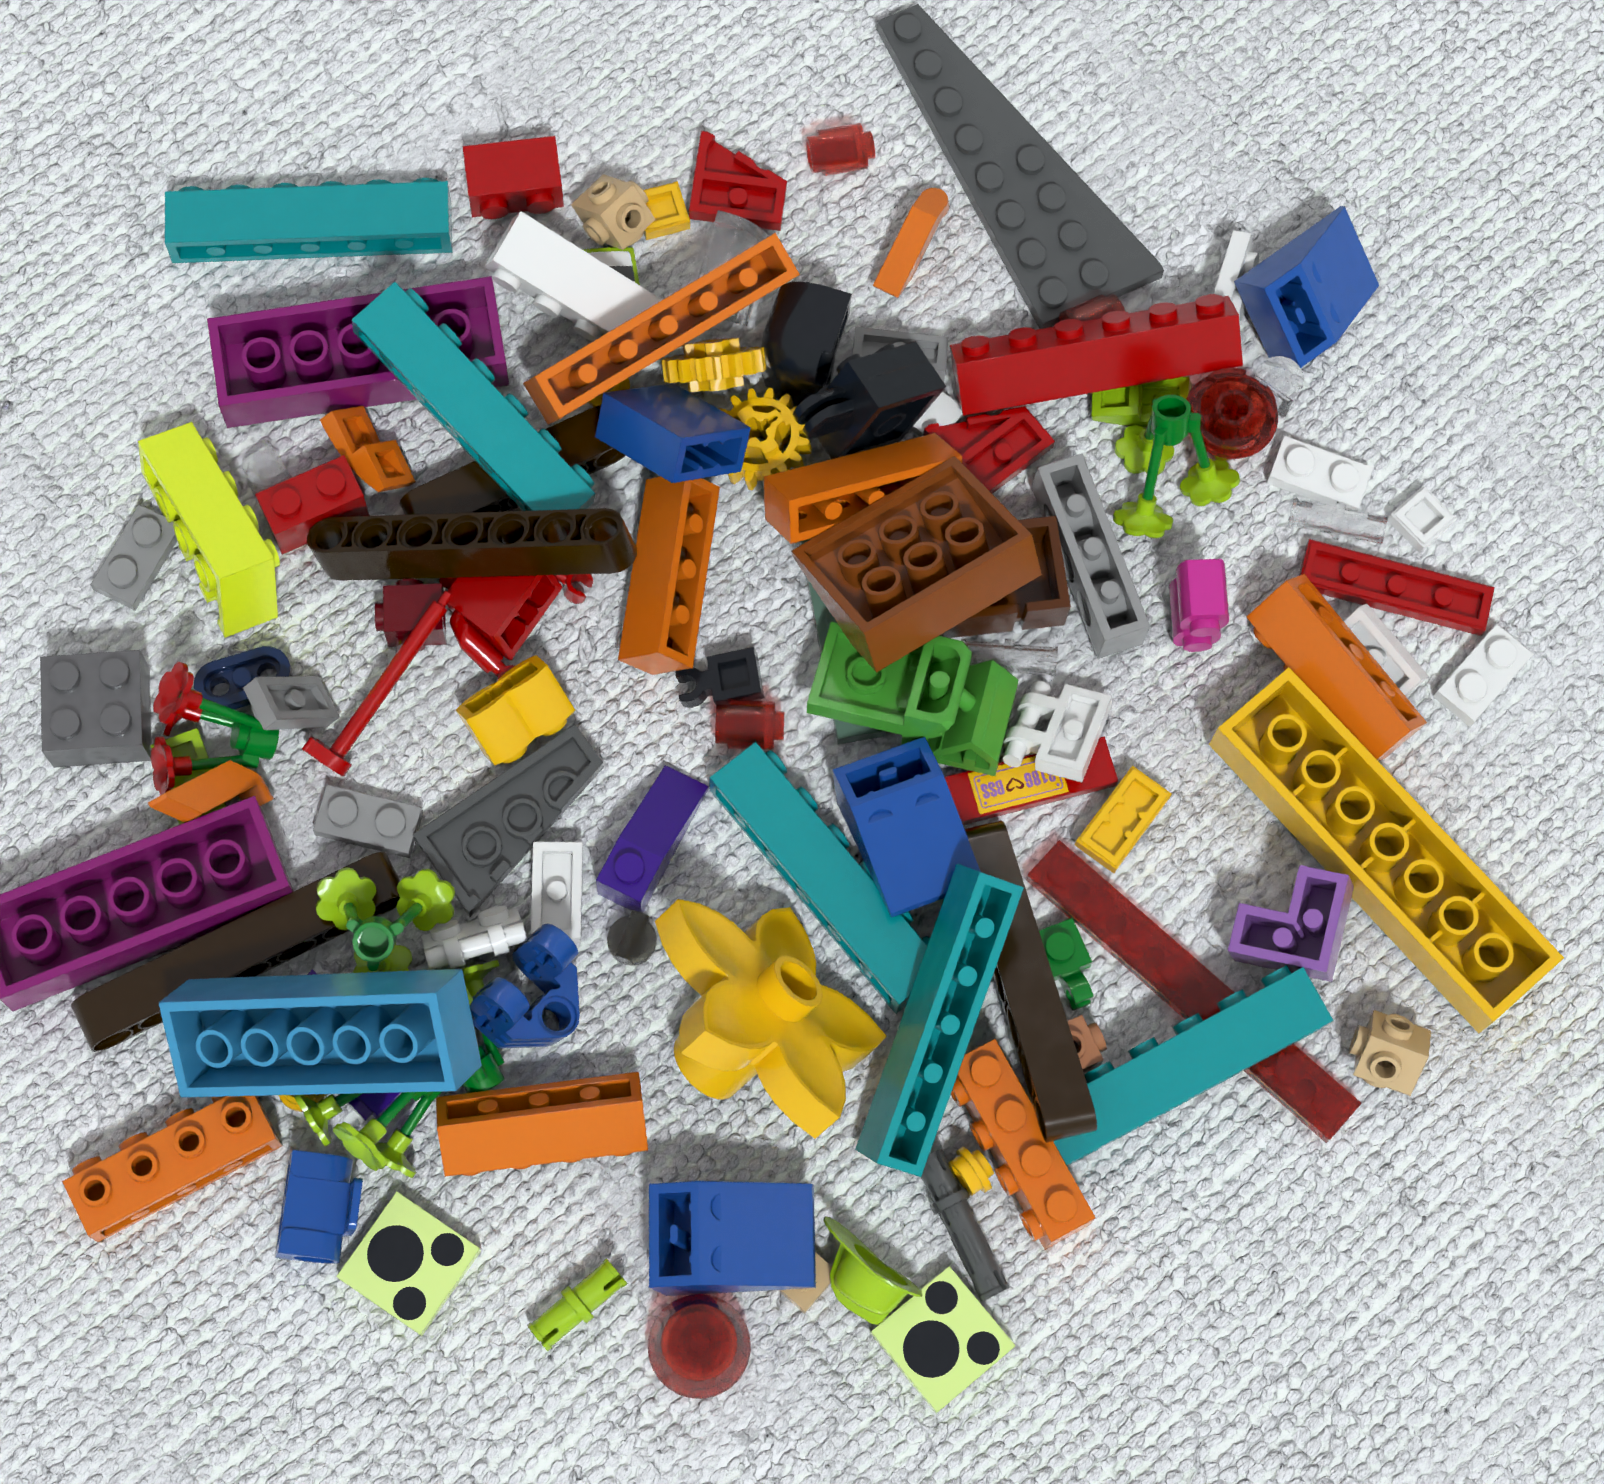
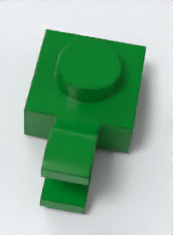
(1067, 959)

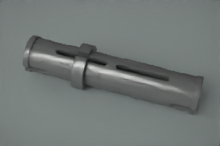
(965, 1233)

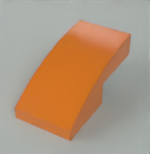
(374, 461)

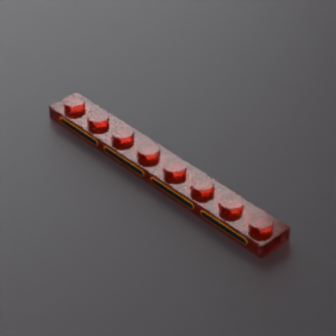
(1182, 982)

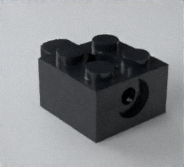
(871, 400)

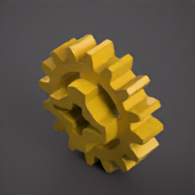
(713, 364)
(774, 423)

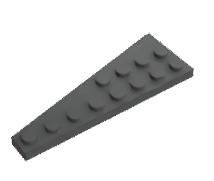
(1035, 208)

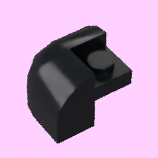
(803, 338)

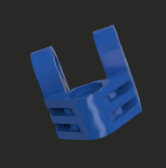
(505, 1012)

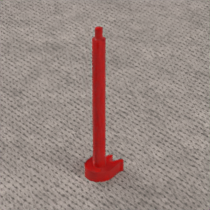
(334, 756)

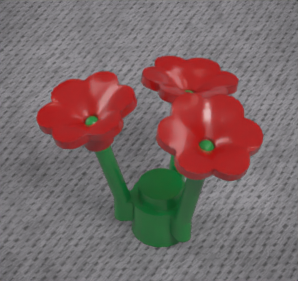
(179, 701)

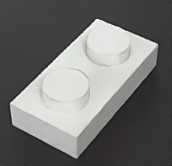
(1237, 262)
(1319, 474)
(1386, 649)
(1483, 675)
(557, 887)

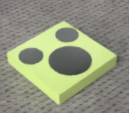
(409, 1263)
(942, 1339)

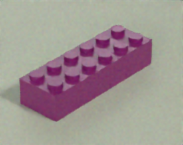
(313, 363)
(136, 902)

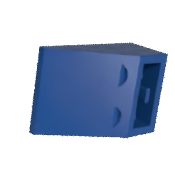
(1309, 289)
(904, 824)
(730, 1237)

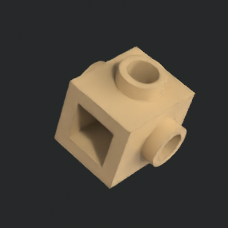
(614, 212)
(1390, 1052)

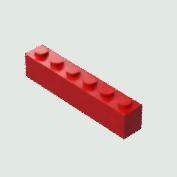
(1096, 354)

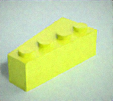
(212, 527)

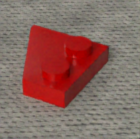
(735, 186)
(996, 445)

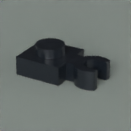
(729, 677)

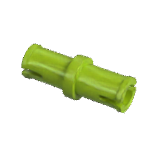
(577, 1304)

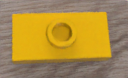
(1123, 819)

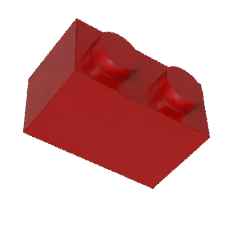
(513, 177)
(308, 498)

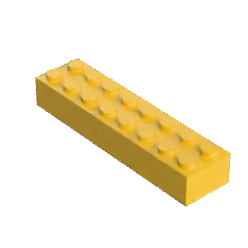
(1396, 855)

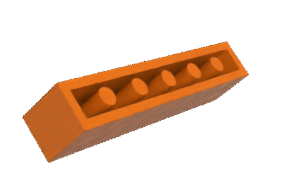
(661, 329)

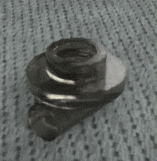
(632, 939)

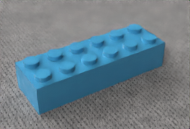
(321, 1034)

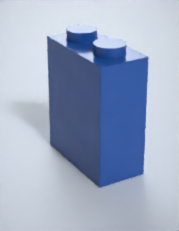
(672, 432)

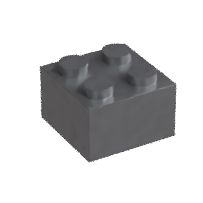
(95, 708)

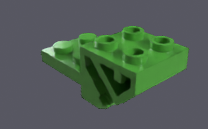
(924, 694)

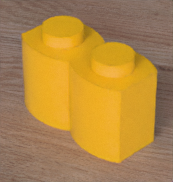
(516, 711)

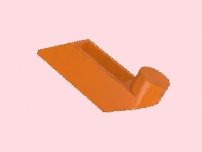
(912, 241)
(211, 791)

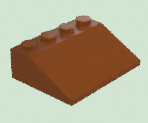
(918, 562)

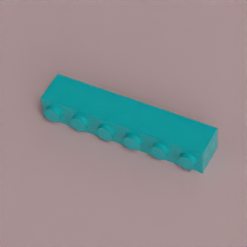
(308, 221)
(469, 405)
(821, 871)
(938, 1020)
(1198, 1057)

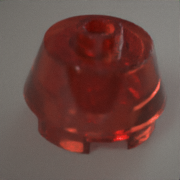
(1235, 413)
(699, 1346)

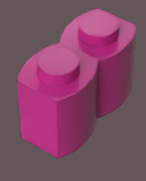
(1198, 604)

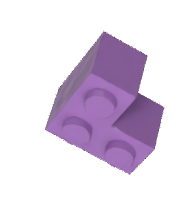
(1302, 937)

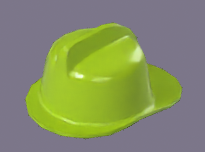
(863, 1280)

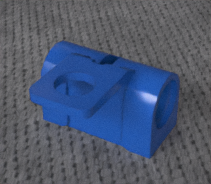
(317, 1207)

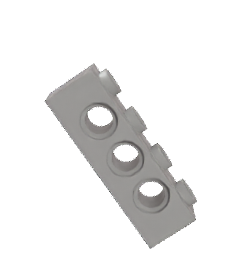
(1091, 557)

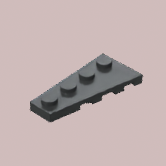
(496, 825)

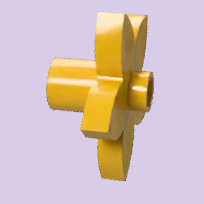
(763, 1013)

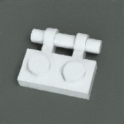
(1070, 736)
(456, 942)

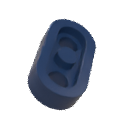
(238, 672)

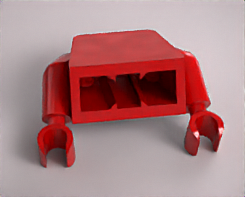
(500, 612)

